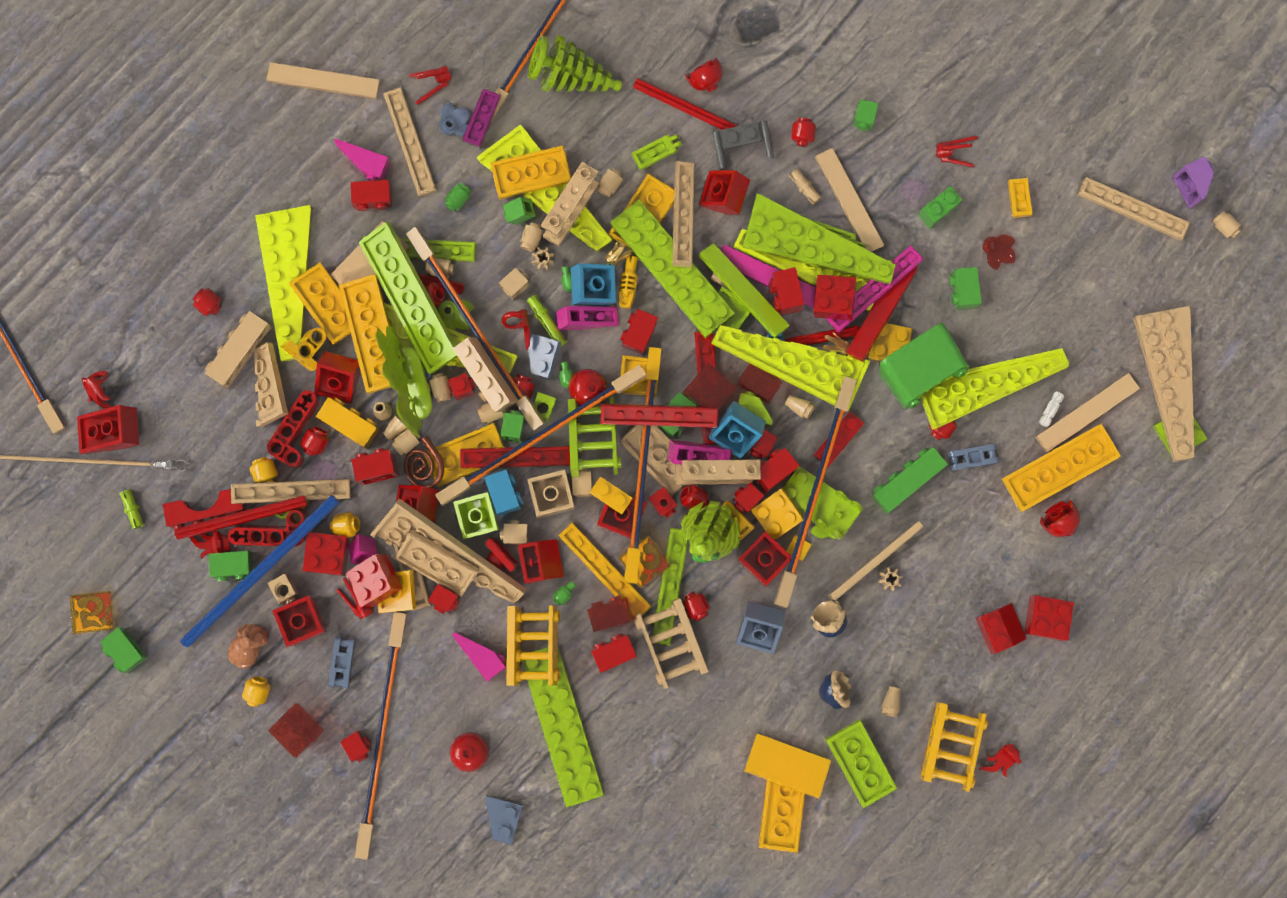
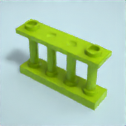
(576, 446)

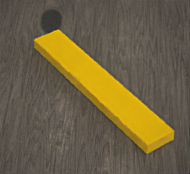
(603, 569)

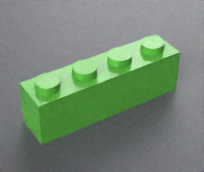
(909, 480)

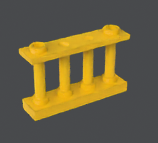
(515, 655)
(934, 751)

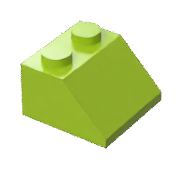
(476, 515)

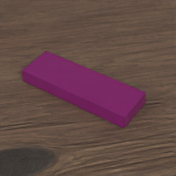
(481, 118)

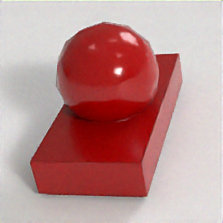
(500, 556)

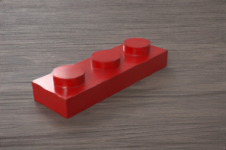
(848, 428)

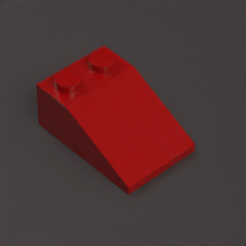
(108, 429)

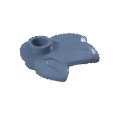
(456, 118)

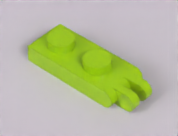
(656, 151)

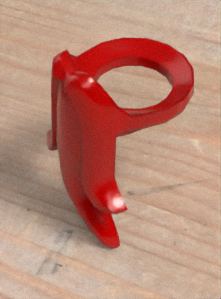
(525, 323)
(94, 390)
(215, 544)
(1005, 758)

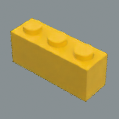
(348, 422)

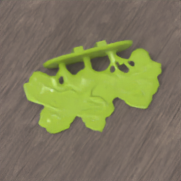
(407, 377)

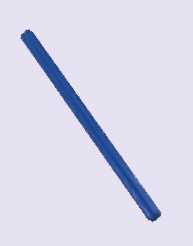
(258, 572)

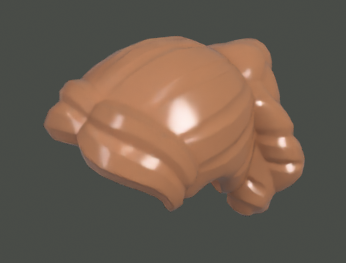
(247, 645)

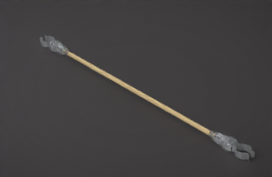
(168, 465)

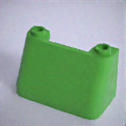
(922, 365)

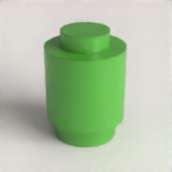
(457, 197)

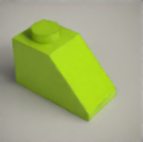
(755, 405)

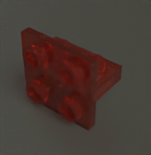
(296, 730)

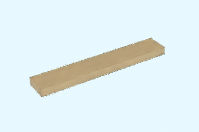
(323, 80)
(410, 142)
(849, 200)
(1133, 208)
(683, 214)
(1087, 412)
(287, 490)
(857, 576)

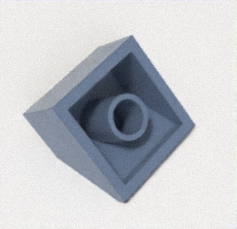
(761, 627)

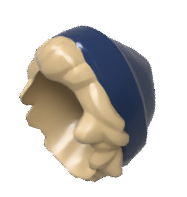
(829, 619)
(835, 690)

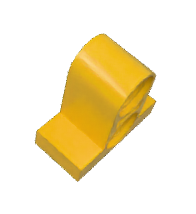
(311, 346)

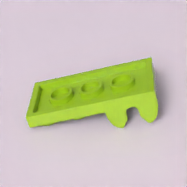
(832, 510)
(860, 763)

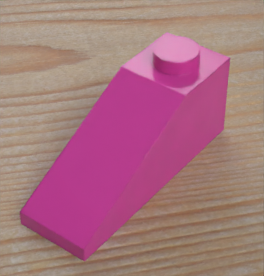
(370, 164)
(586, 317)
(688, 450)
(484, 659)

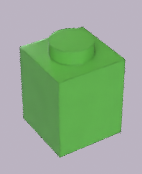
(865, 115)
(519, 210)

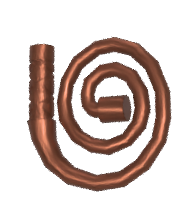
(421, 468)

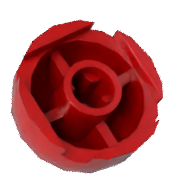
(706, 76)
(586, 385)
(1061, 519)
(469, 752)

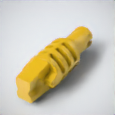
(628, 283)

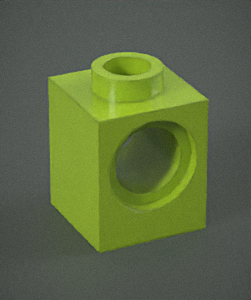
(543, 399)

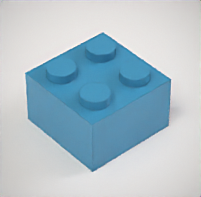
(593, 285)
(737, 429)
(503, 494)

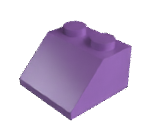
(1194, 181)

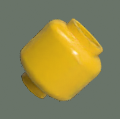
(263, 470)
(345, 524)
(256, 691)

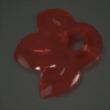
(1002, 250)

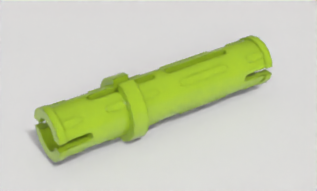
(542, 314)

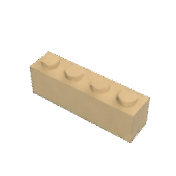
(238, 349)
(485, 374)

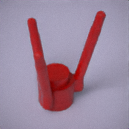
(440, 74)
(945, 149)
(358, 611)

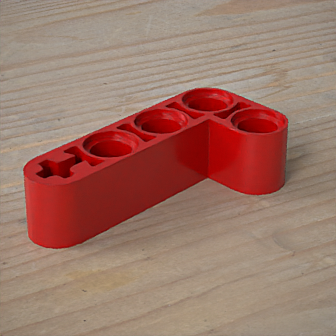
(297, 427)
(267, 531)

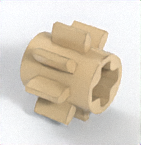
(540, 254)
(887, 584)

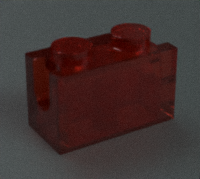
(759, 383)
(610, 613)

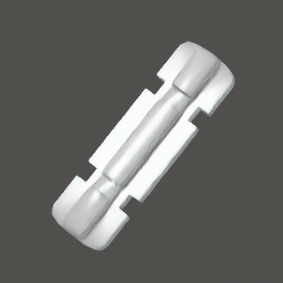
(1051, 409)

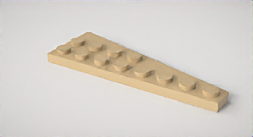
(1168, 358)
(403, 518)

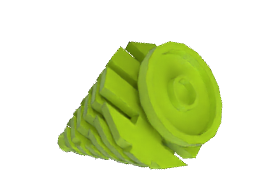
(566, 68)
(710, 530)

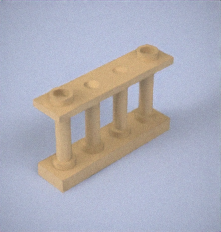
(570, 204)
(717, 472)
(690, 645)

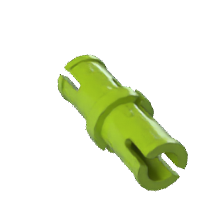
(131, 509)

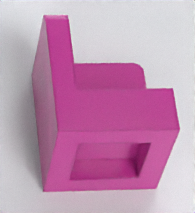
(361, 549)

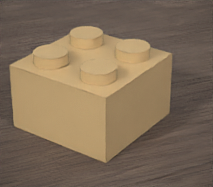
(551, 494)

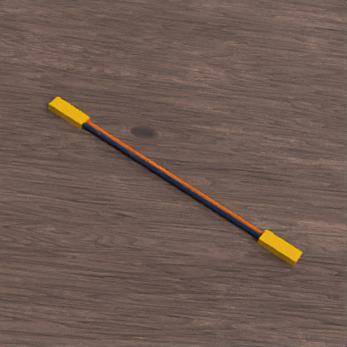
(633, 554)

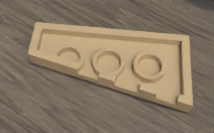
(271, 397)

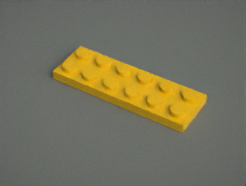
(365, 315)
(1061, 468)

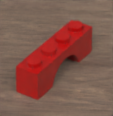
(179, 513)

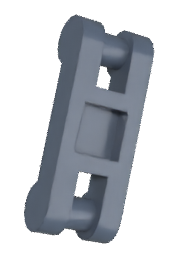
(973, 457)
(341, 662)

